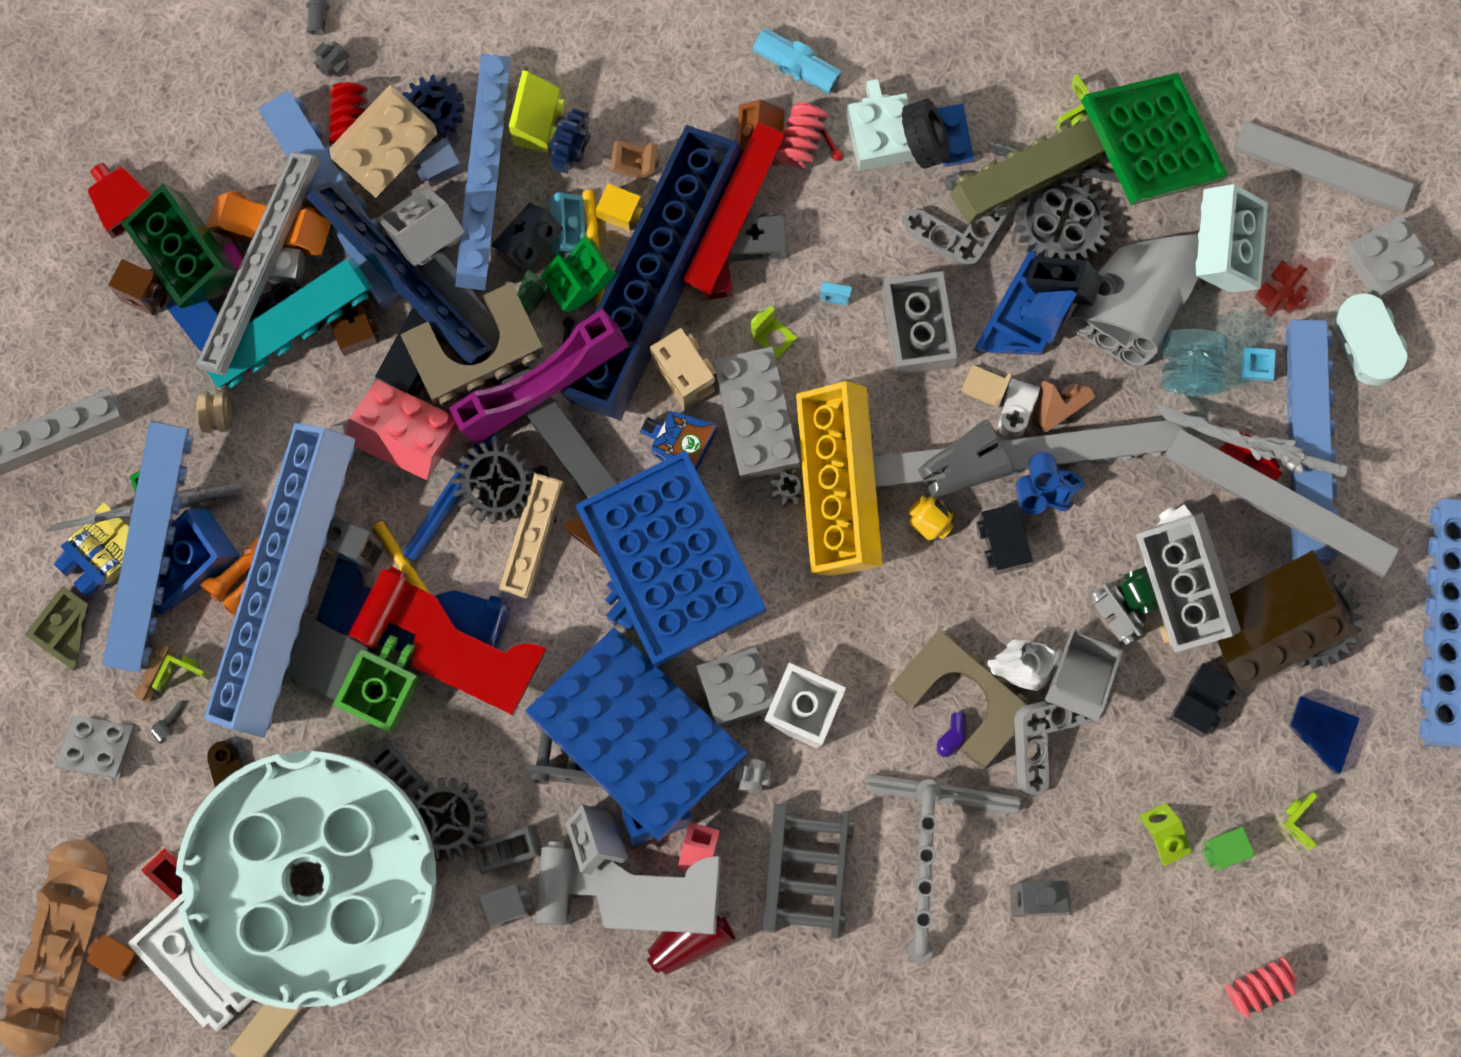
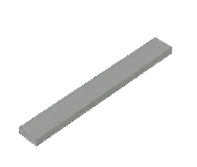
(258, 263)
(1281, 503)

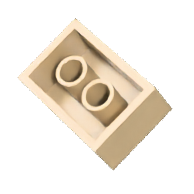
(383, 141)

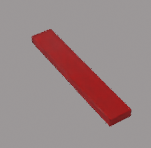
(734, 208)

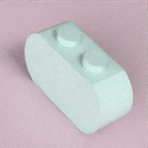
(1370, 339)

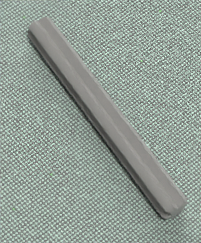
(948, 795)

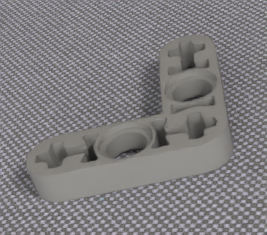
(957, 239)
(1037, 733)

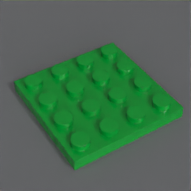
(1154, 138)

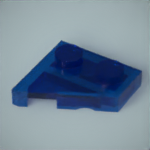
(1324, 731)

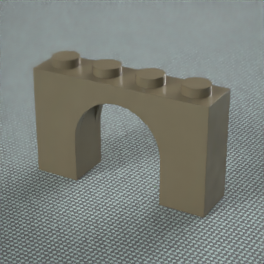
(516, 346)
(945, 658)

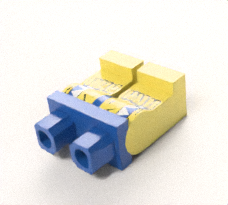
(97, 551)

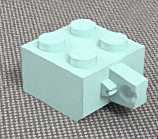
(878, 129)

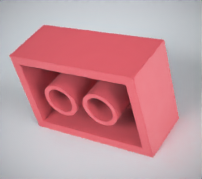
(402, 429)

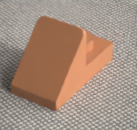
(1055, 408)

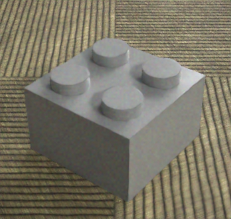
(1388, 257)
(735, 687)

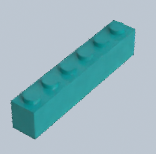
(295, 318)

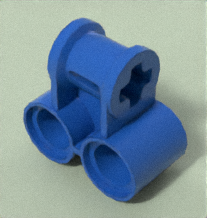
(1047, 486)

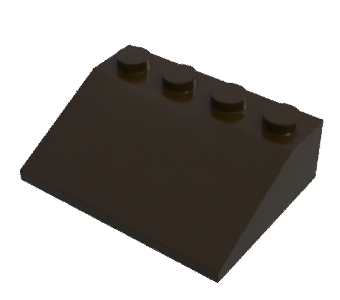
(1284, 621)

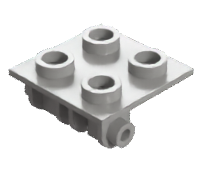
(94, 747)

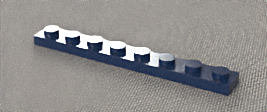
(399, 273)

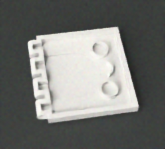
(175, 962)

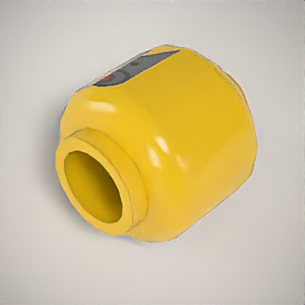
(931, 518)

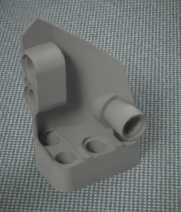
(1139, 298)

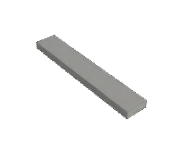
(1323, 167)

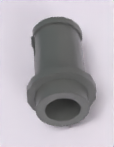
(316, 16)

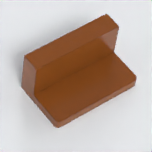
(760, 112)

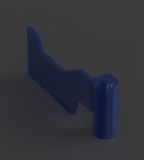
(468, 613)

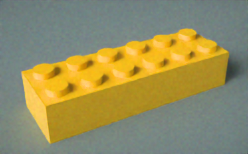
(839, 479)

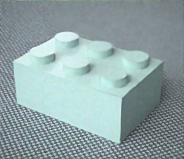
(1231, 238)

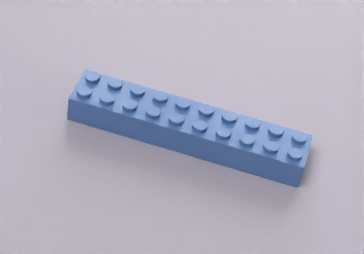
(280, 579)

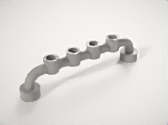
(920, 948)

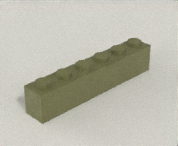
(1027, 170)

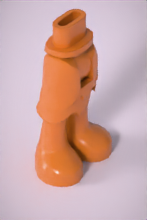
(219, 586)

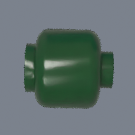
(1138, 591)

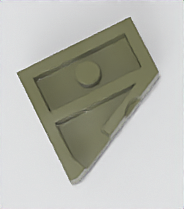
(61, 627)

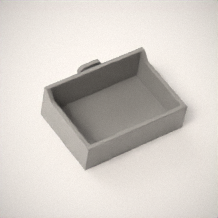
(1083, 675)

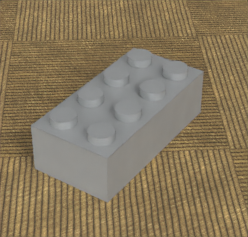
(756, 414)
(1188, 582)

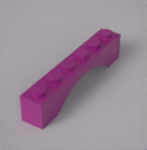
(494, 408)

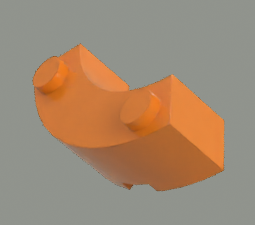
(239, 219)

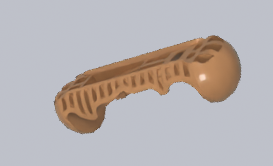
(52, 961)

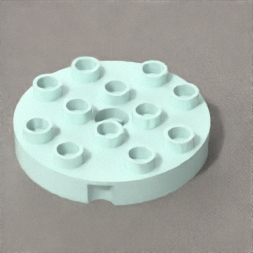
(240, 892)

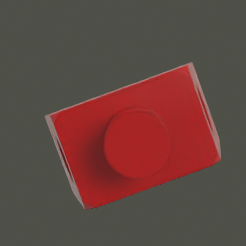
(115, 196)

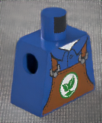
(680, 434)

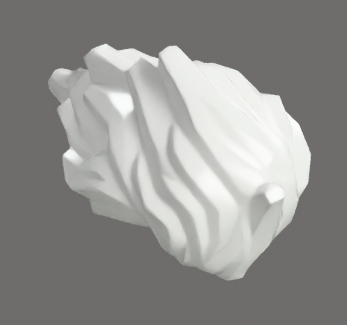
(1024, 664)

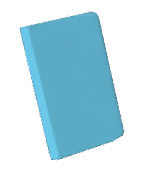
(569, 213)

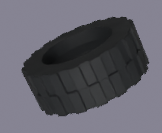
(925, 133)

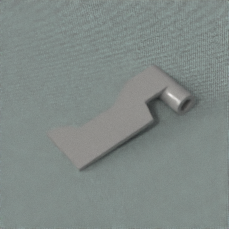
(626, 899)

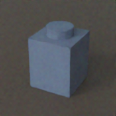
(437, 163)

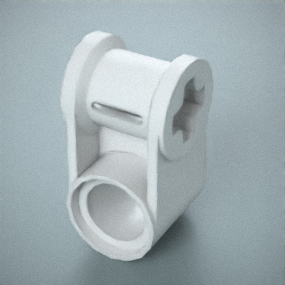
(1017, 405)

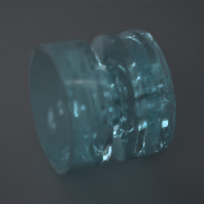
(1194, 362)

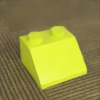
(535, 112)

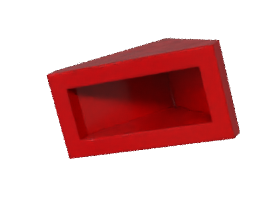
(162, 872)

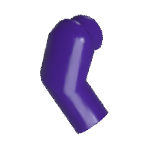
(954, 737)

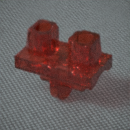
(1289, 277)

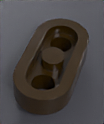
(224, 769)

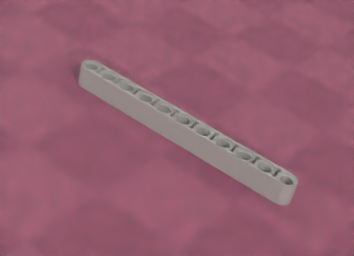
(1067, 448)

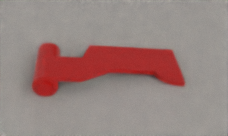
(442, 649)

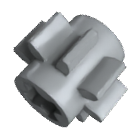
(752, 776)

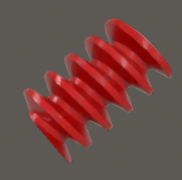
(345, 107)

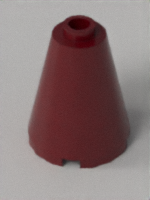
(678, 949)

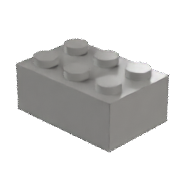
(421, 226)
(919, 323)

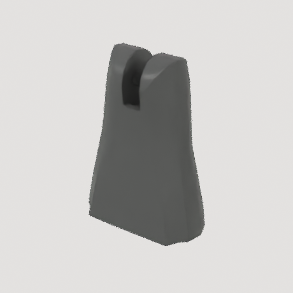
(968, 462)

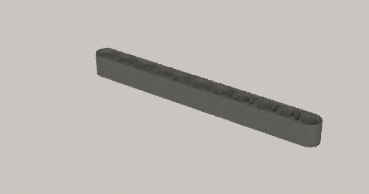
(545, 417)

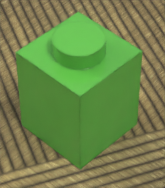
(1227, 849)

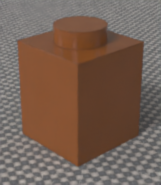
(112, 957)

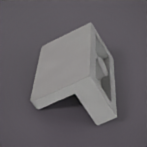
(595, 838)

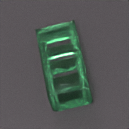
(531, 291)

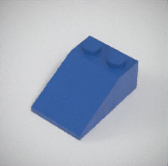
(196, 554)

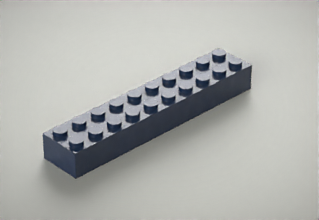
(655, 264)

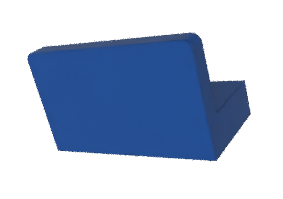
(195, 321)

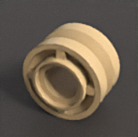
(213, 411)

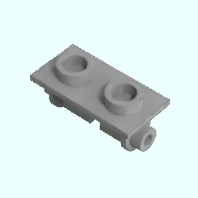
(1126, 622)

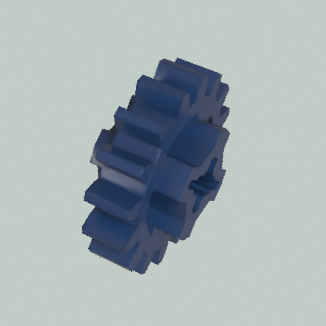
(443, 102)
(570, 140)

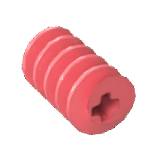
(800, 133)
(1262, 987)

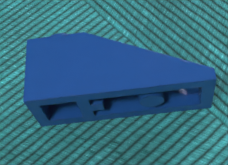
(1047, 313)

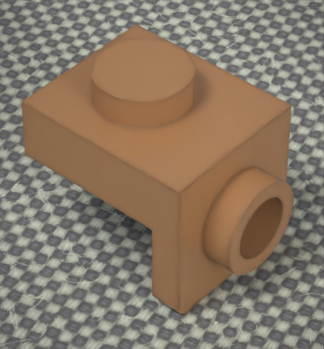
(634, 159)

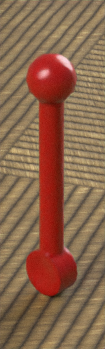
(837, 154)

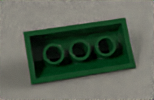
(180, 248)

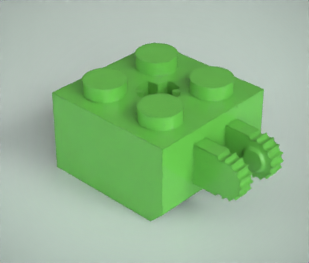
(375, 670)

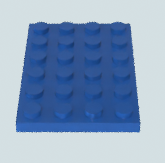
(670, 558)
(636, 734)

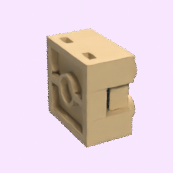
(683, 368)

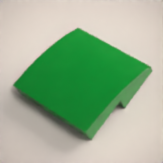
(579, 275)

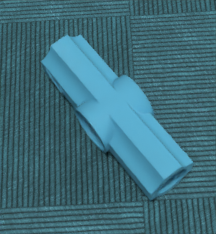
(797, 60)

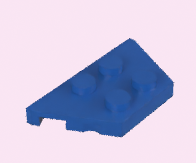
(1003, 331)

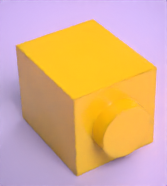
(619, 207)

